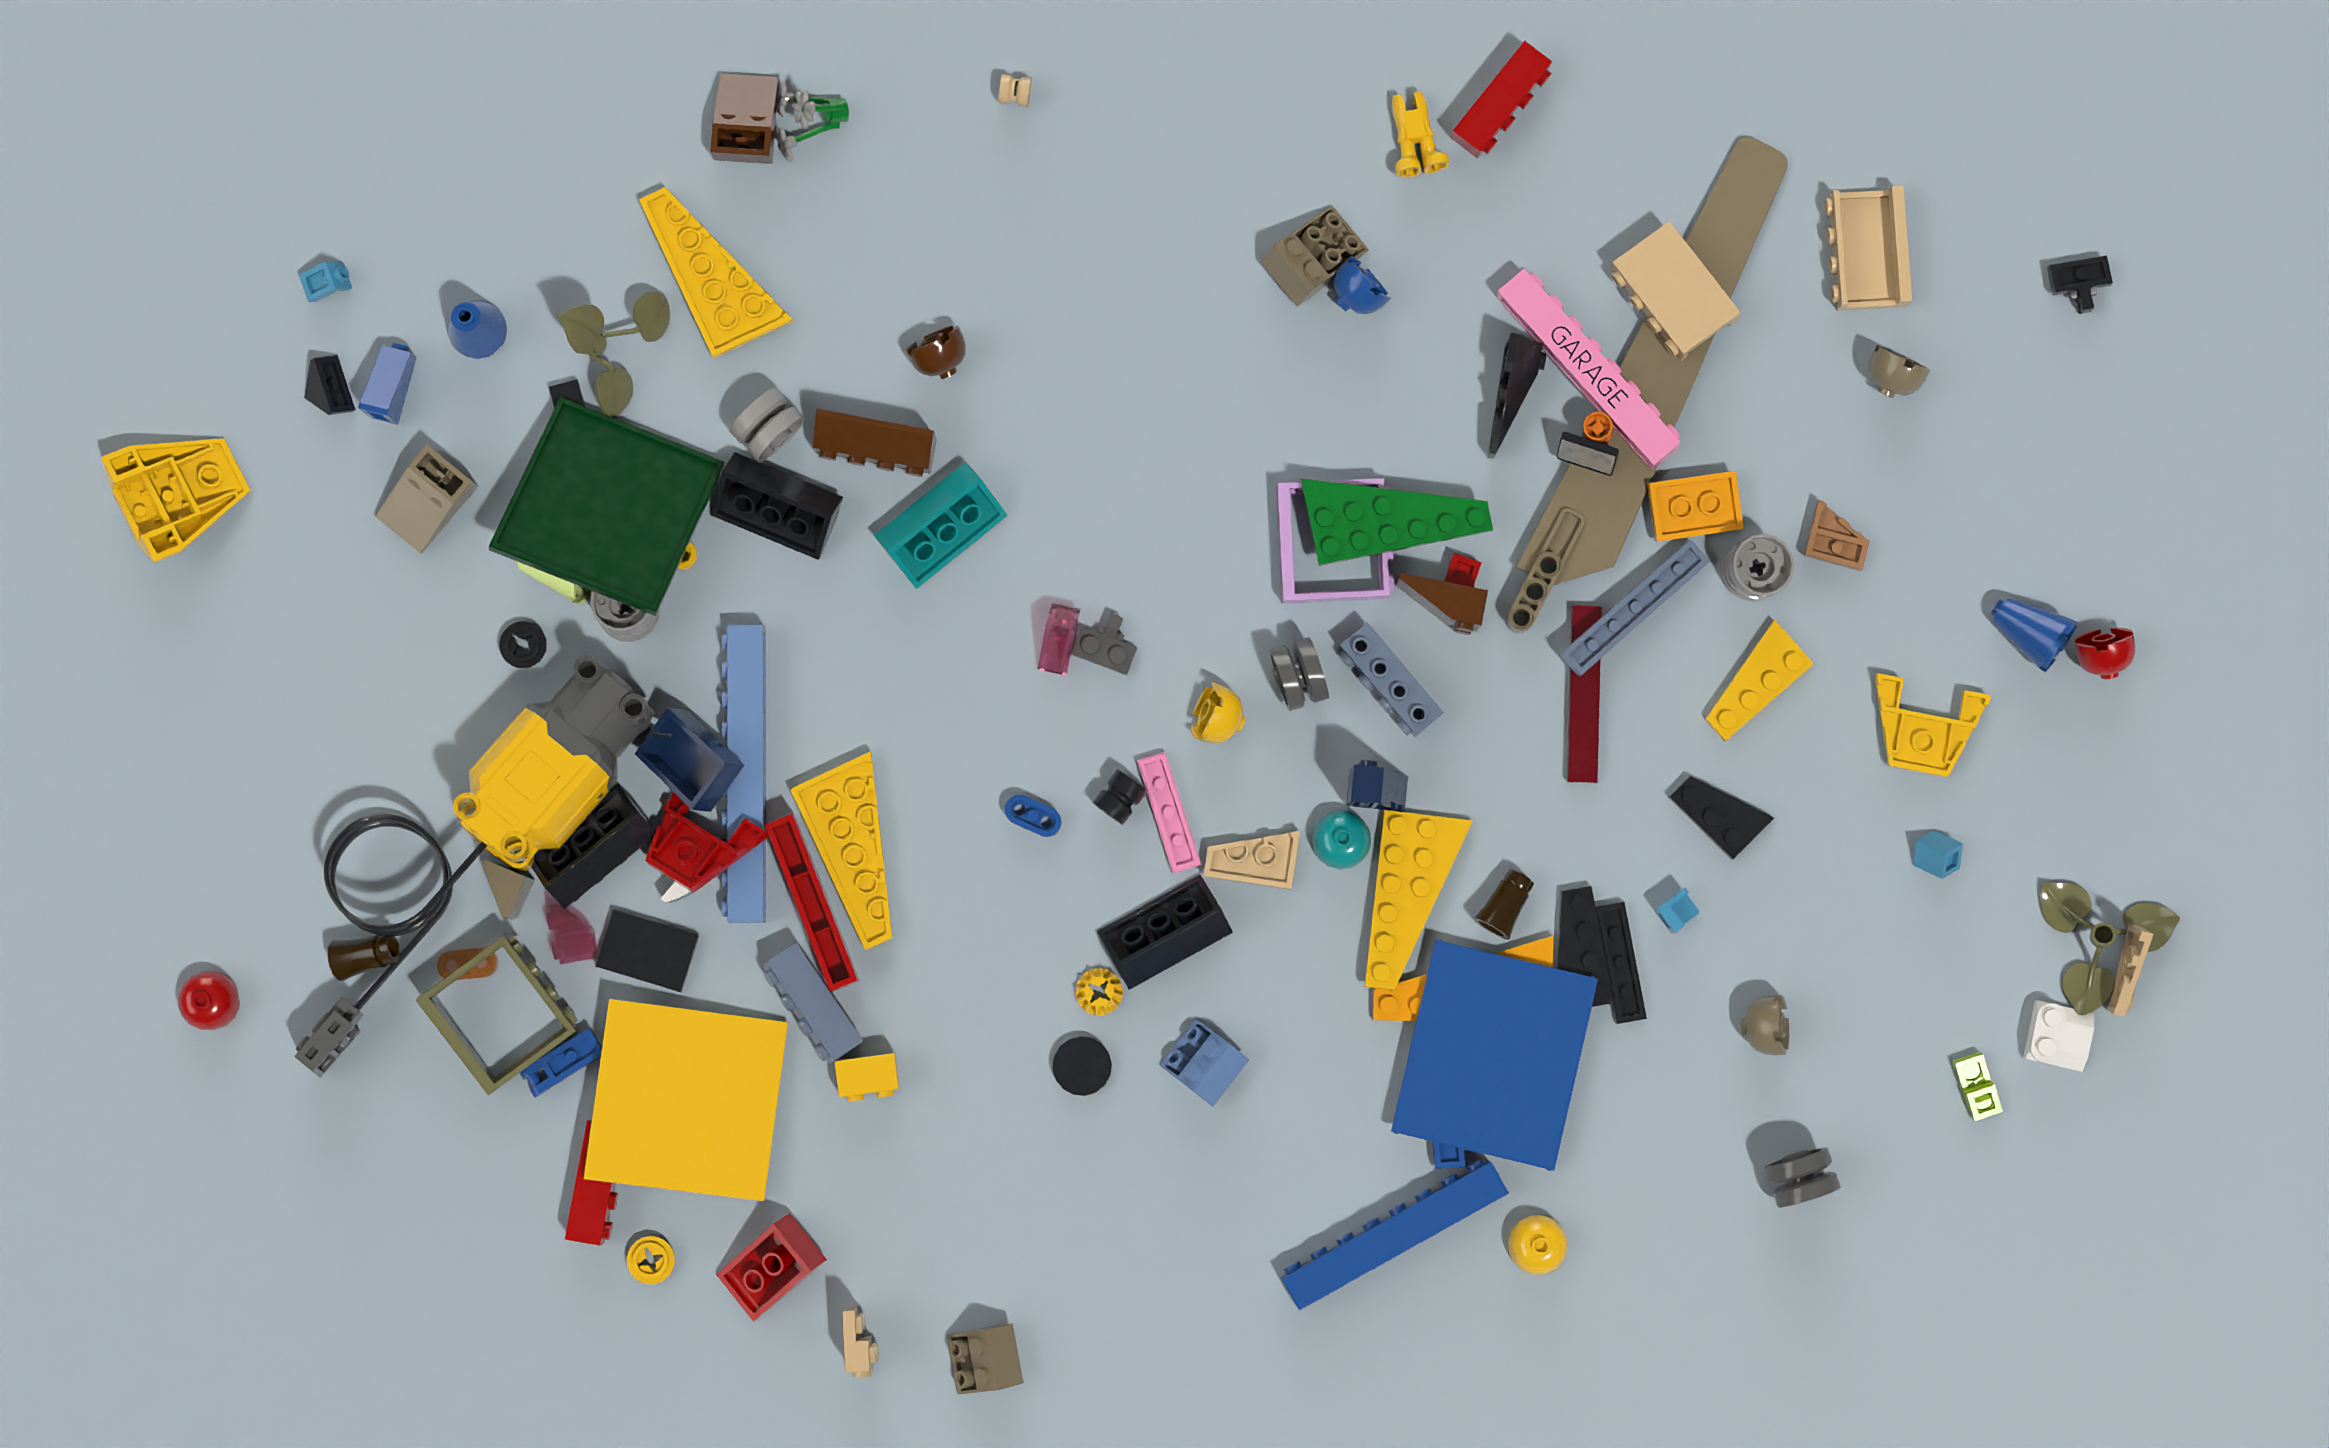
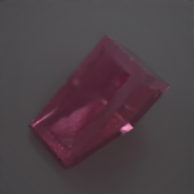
(1058, 639)

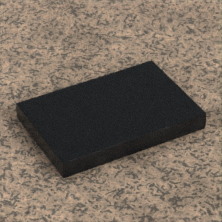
(647, 951)

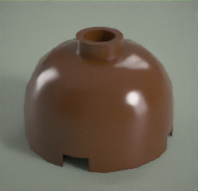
(938, 352)

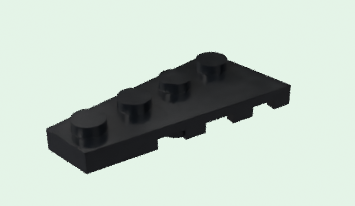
(1581, 942)

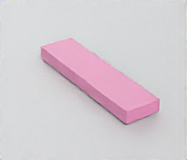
(1169, 812)

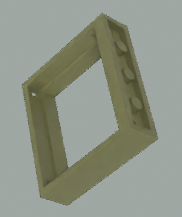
(459, 1043)

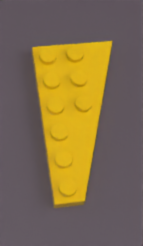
(717, 288)
(1410, 873)

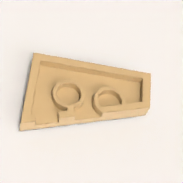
(1255, 861)

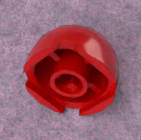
(2105, 653)
(208, 1000)

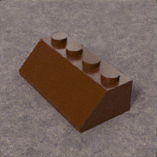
(873, 442)

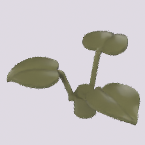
(584, 334)
(2065, 906)

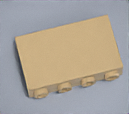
(1869, 249)
(1674, 290)

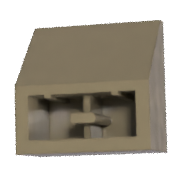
(985, 1359)

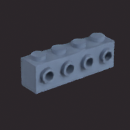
(1390, 680)
(812, 1004)

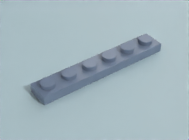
(1634, 607)

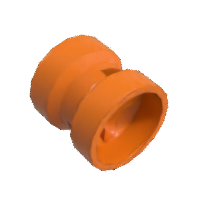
(1598, 423)

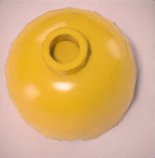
(1219, 715)
(1537, 1244)

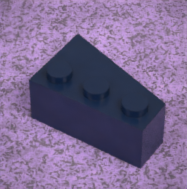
(1376, 787)

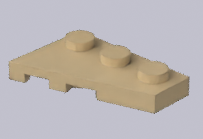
(2129, 969)

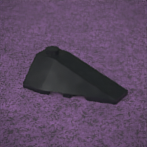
(1519, 369)

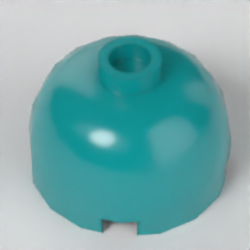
(1341, 839)

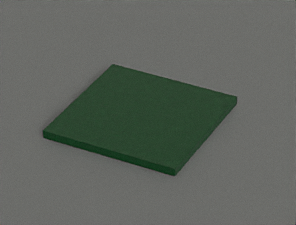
(607, 506)

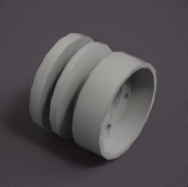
(1774, 565)
(621, 624)

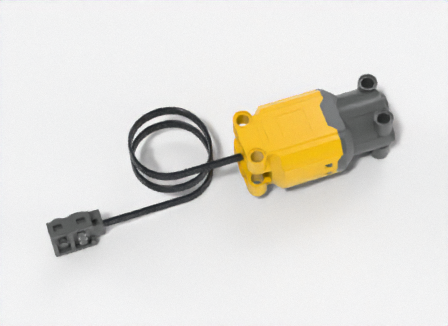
(524, 797)

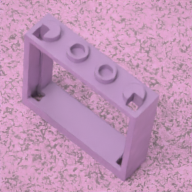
(1385, 580)

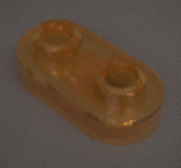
(462, 956)

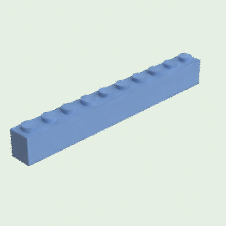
(747, 742)

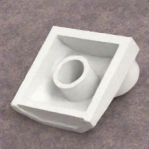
(2059, 1036)

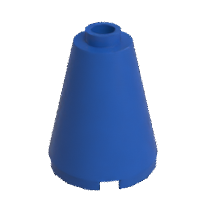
(477, 329)
(2034, 630)

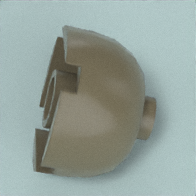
(1895, 372)
(1767, 1025)

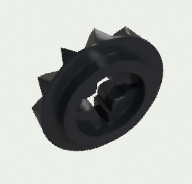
(524, 630)

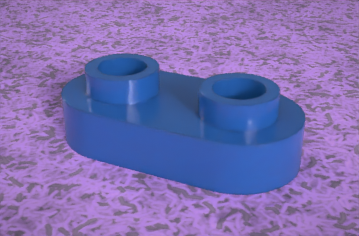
(1033, 815)

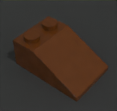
(1449, 602)

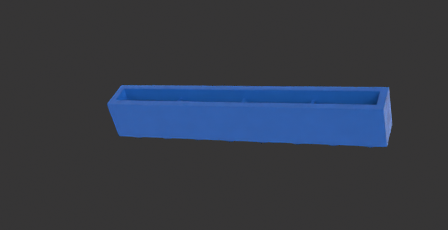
(1394, 1234)

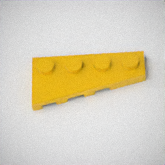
(1762, 677)

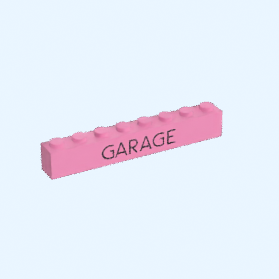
(1589, 369)

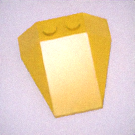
(173, 491)

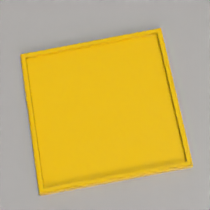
(685, 1100)

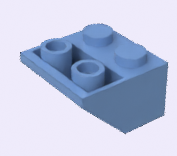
(1204, 1062)

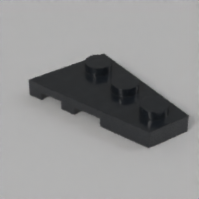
(1720, 816)

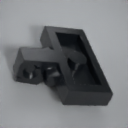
(2080, 280)

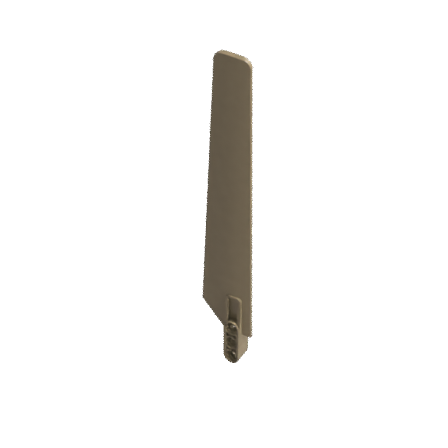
(1595, 511)

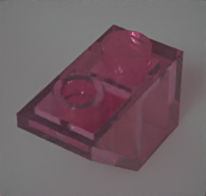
(573, 937)

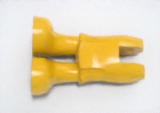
(1415, 128)

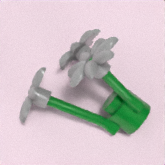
(830, 110)

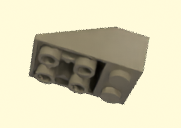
(1312, 255)
(425, 499)

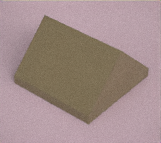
(508, 888)

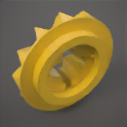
(1113, 990)
(637, 1254)

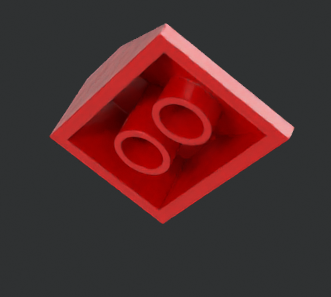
(771, 1266)

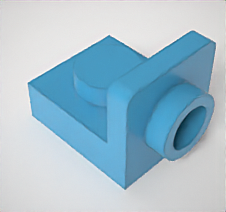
(325, 280)

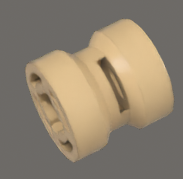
(1008, 89)

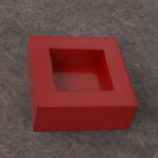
(1462, 571)

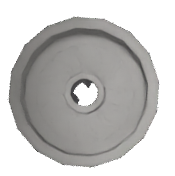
(767, 425)

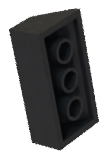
(776, 505)
(595, 848)
(1165, 931)

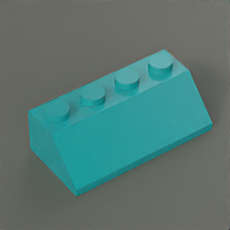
(940, 525)

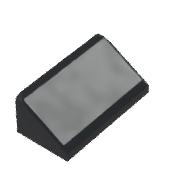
(1587, 453)

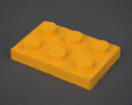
(1695, 506)

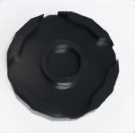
(1082, 1066)

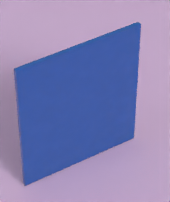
(1494, 1055)

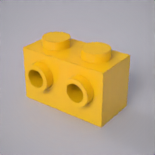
(867, 1075)

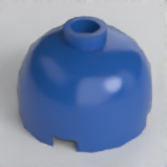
(1358, 288)

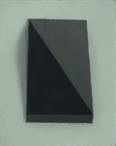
(327, 386)

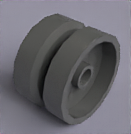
(1295, 675)
(1801, 1173)

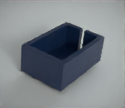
(690, 760)

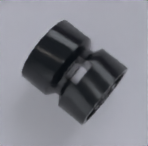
(1119, 797)

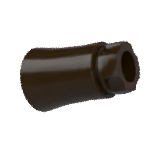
(1505, 904)
(361, 955)

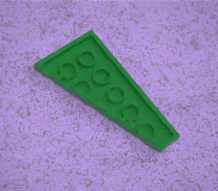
(1371, 521)

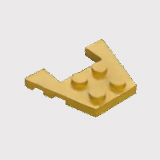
(1923, 740)

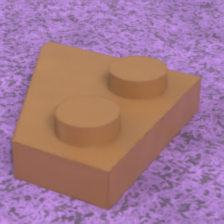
(1834, 540)

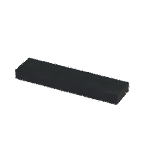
(1621, 963)

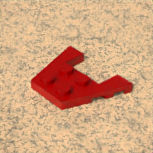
(691, 853)

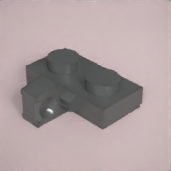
(1105, 647)

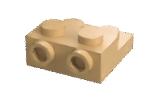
(859, 1351)

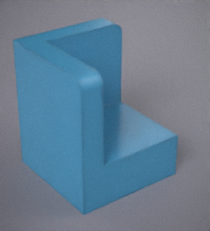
(1938, 854)
(1677, 910)

